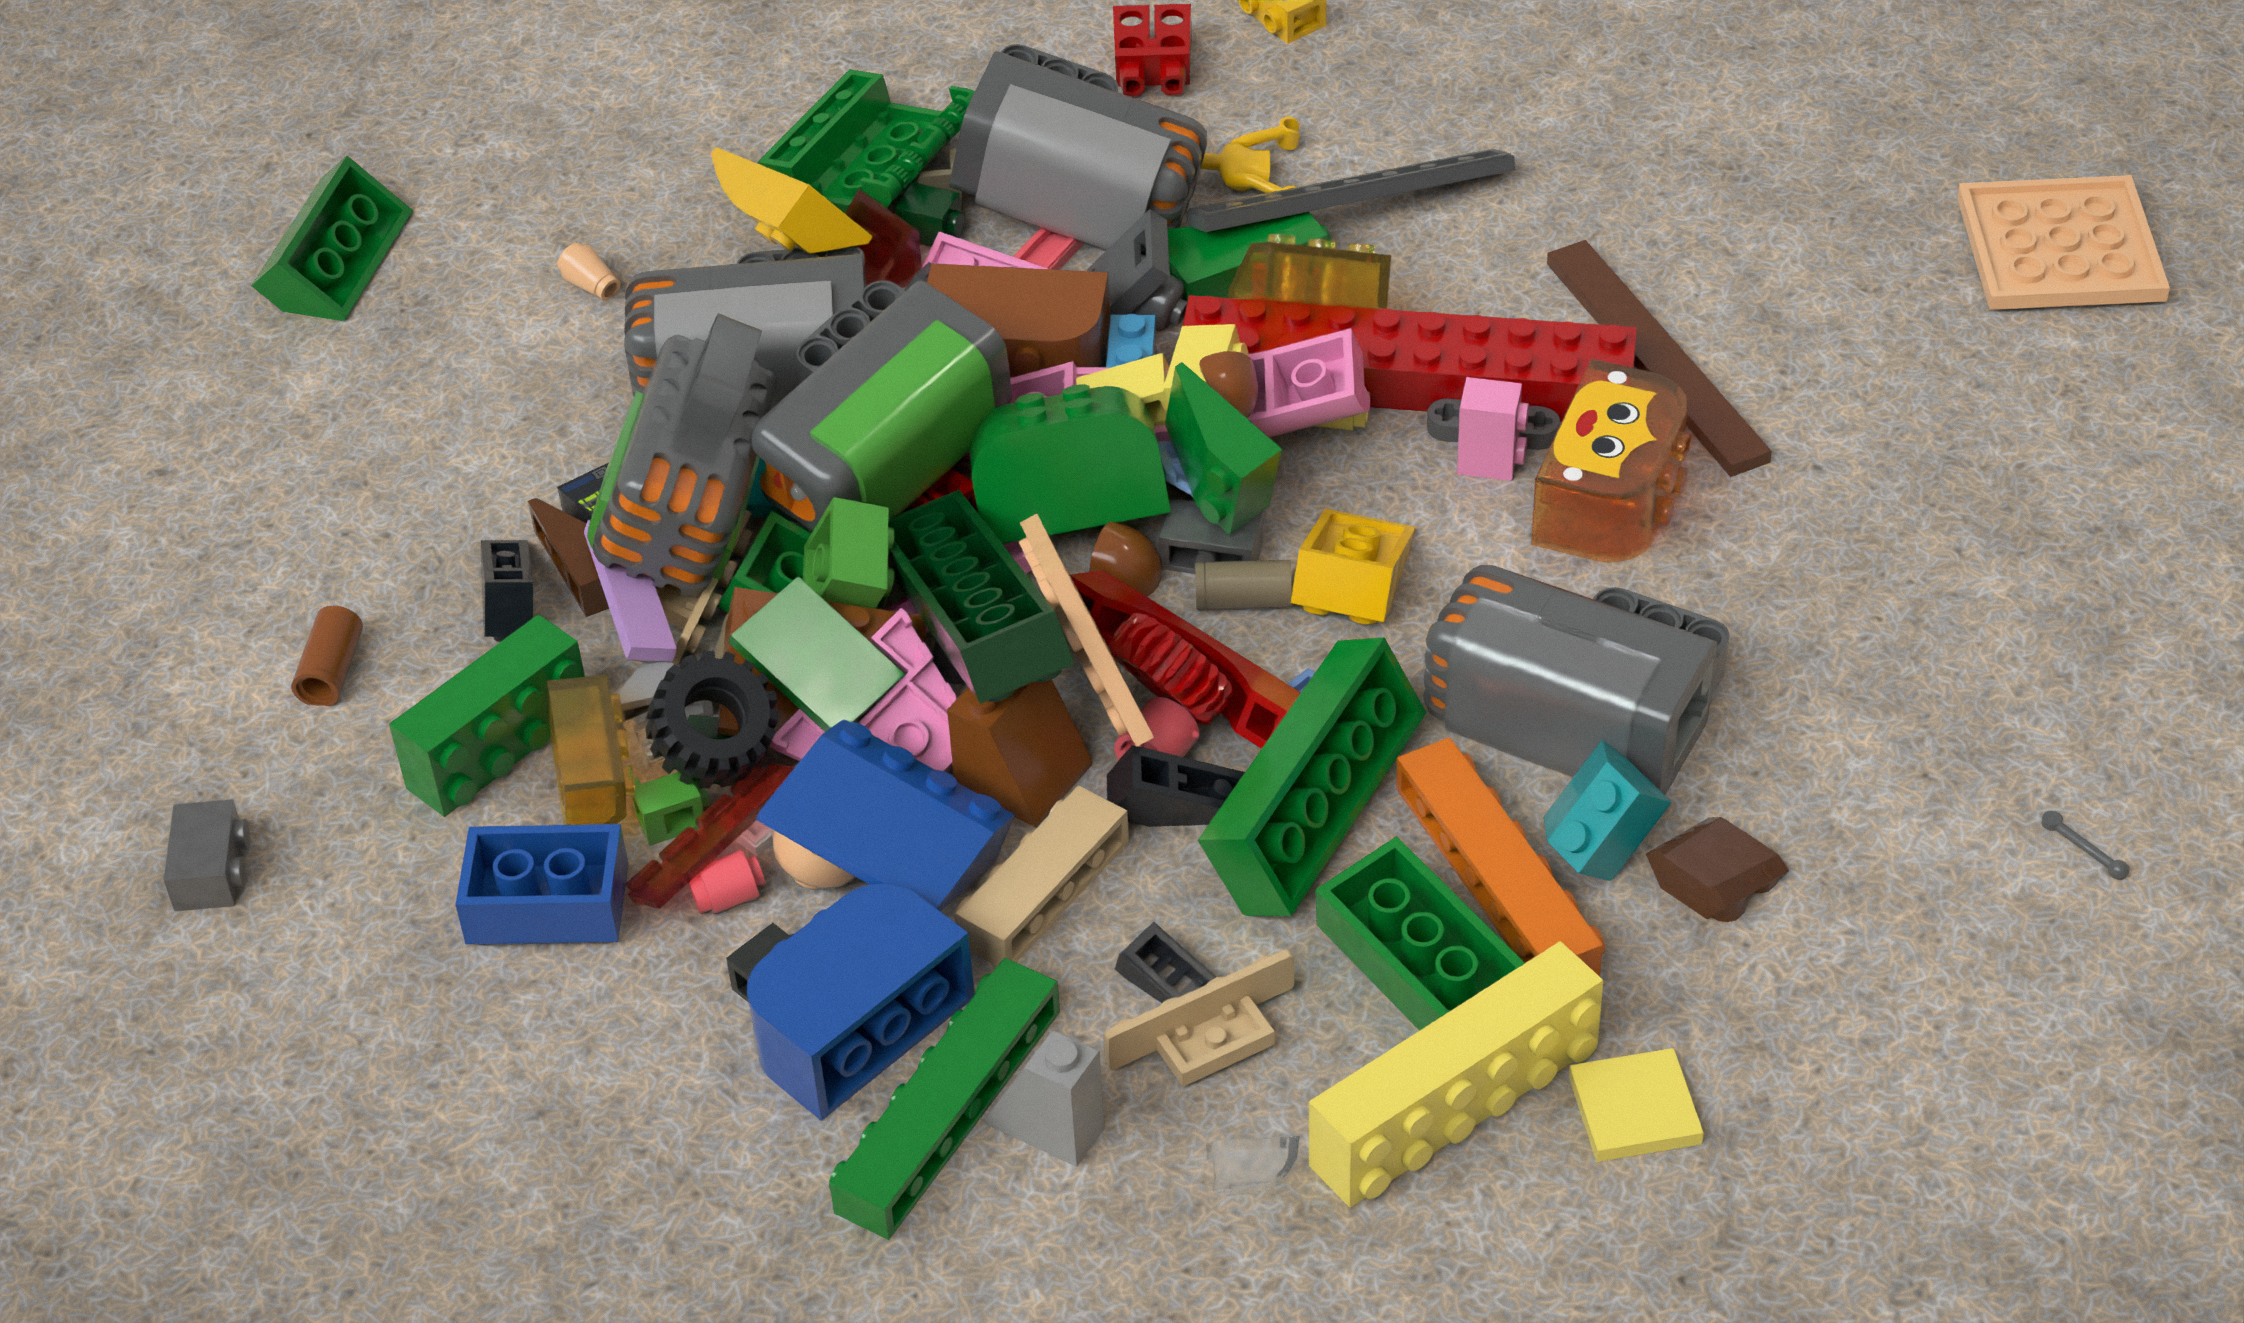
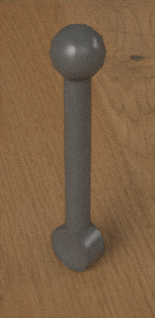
(2053, 821)

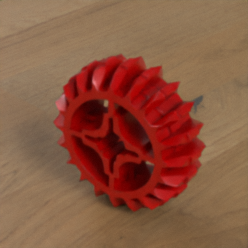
(1170, 667)

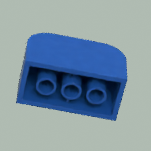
(856, 992)

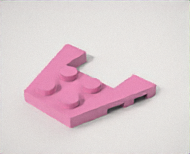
(907, 716)

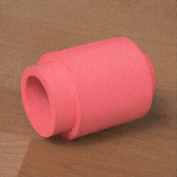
(727, 882)

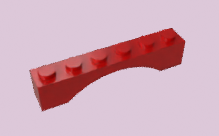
(1257, 697)

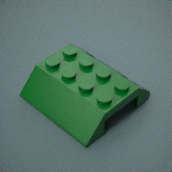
(864, 141)

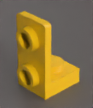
(1289, 18)

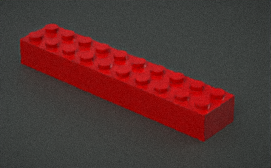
(1429, 355)

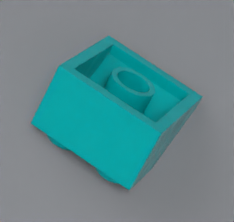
(1603, 814)

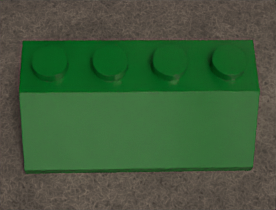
(333, 244)

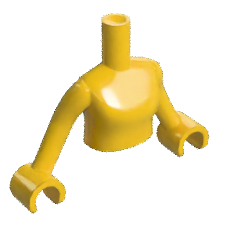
(1249, 168)

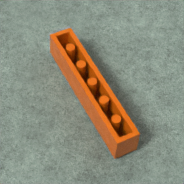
(1493, 855)

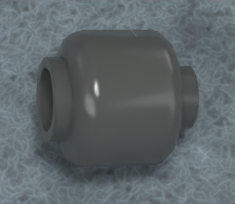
(1165, 303)

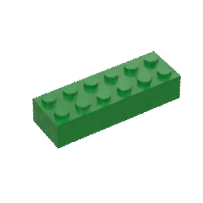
(1312, 777)

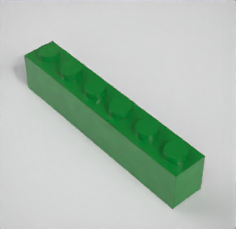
(944, 1098)

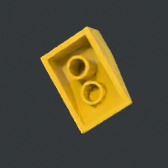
(1351, 566)

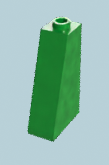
(1212, 258)

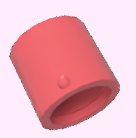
(1171, 726)

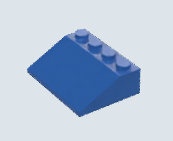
(887, 816)

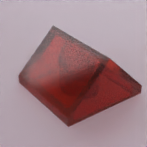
(895, 244)

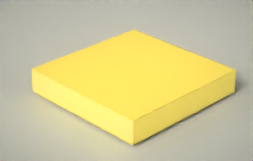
(1635, 1105)

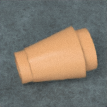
(586, 270)

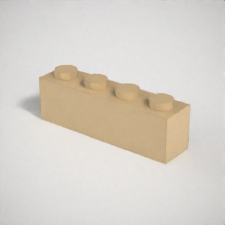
(1043, 876)

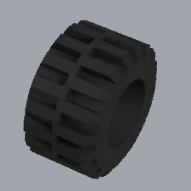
(722, 683)

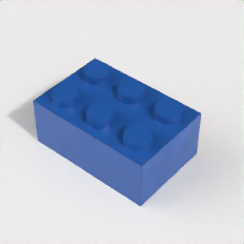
(542, 884)

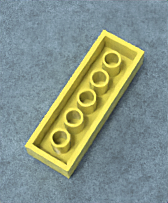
(1454, 1074)

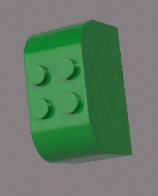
(1069, 460)

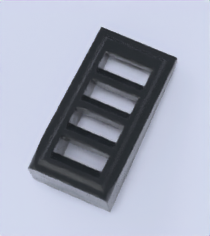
(1147, 978)

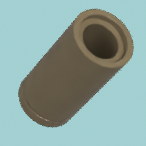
(1243, 584)

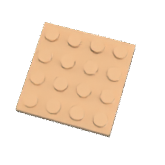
(2062, 242)
(1082, 632)

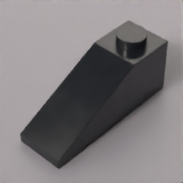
(506, 587)
(1168, 788)

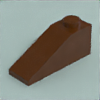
(569, 551)

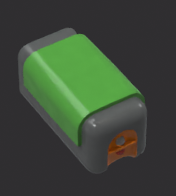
(881, 402)

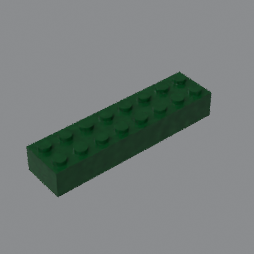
(975, 598)

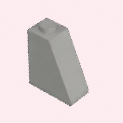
(1055, 1100)

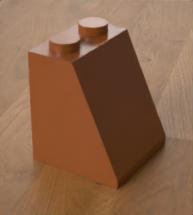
(1018, 749)

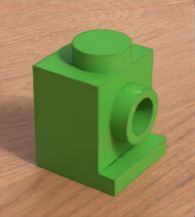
(668, 806)

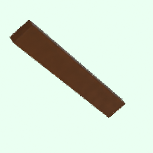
(1612, 303)

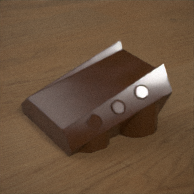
(1715, 868)

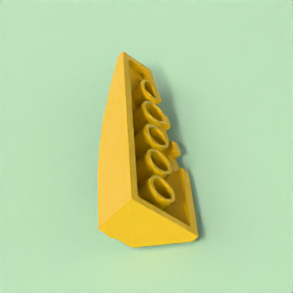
(785, 207)

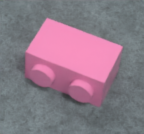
(1490, 429)

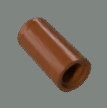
(327, 656)

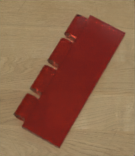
(717, 830)

